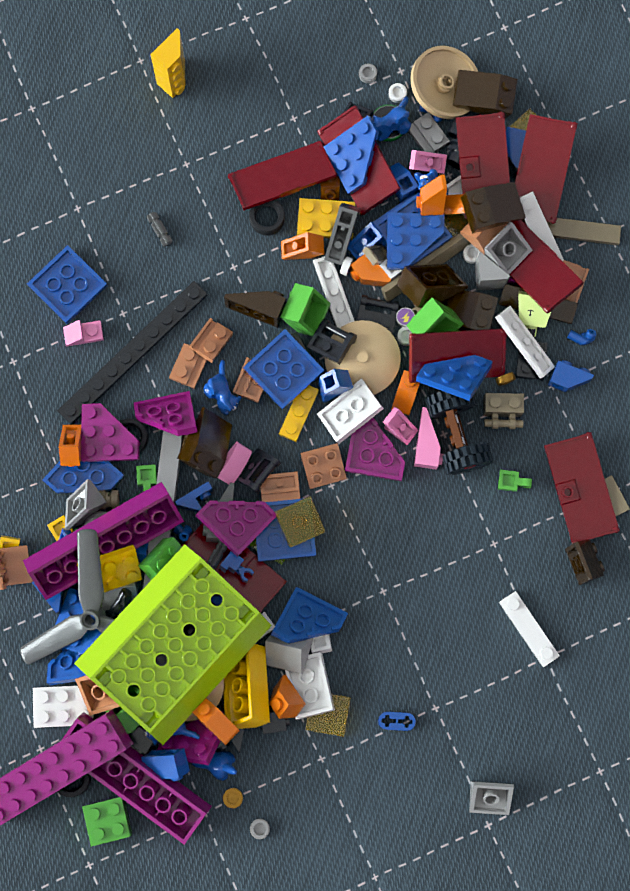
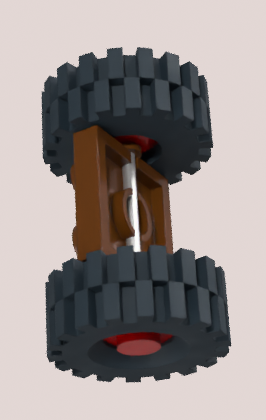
(464, 457)

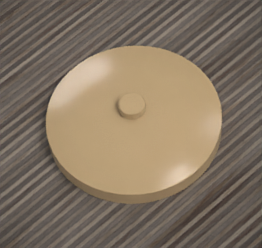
(435, 80)
(372, 356)

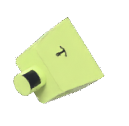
(531, 313)

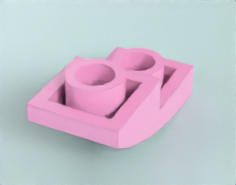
(236, 461)

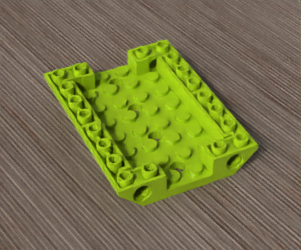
(155, 626)

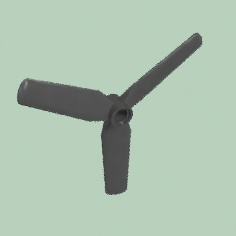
(91, 599)

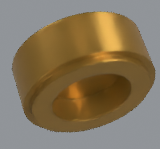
(505, 379)
(232, 798)

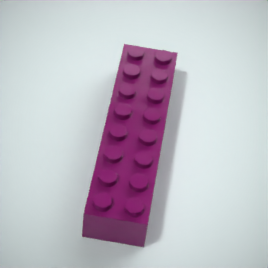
(126, 525)
(61, 764)
(159, 799)

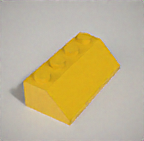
(170, 64)
(247, 690)

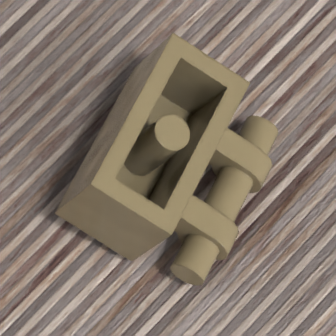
(503, 406)

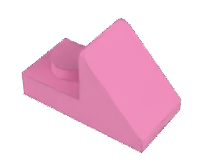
(426, 161)
(83, 333)
(400, 426)

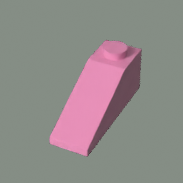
(428, 447)

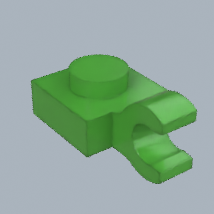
(146, 476)
(510, 481)

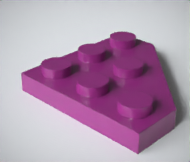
(169, 413)
(105, 437)
(373, 454)
(236, 521)
(197, 750)

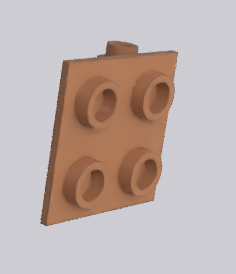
(323, 465)
(12, 566)

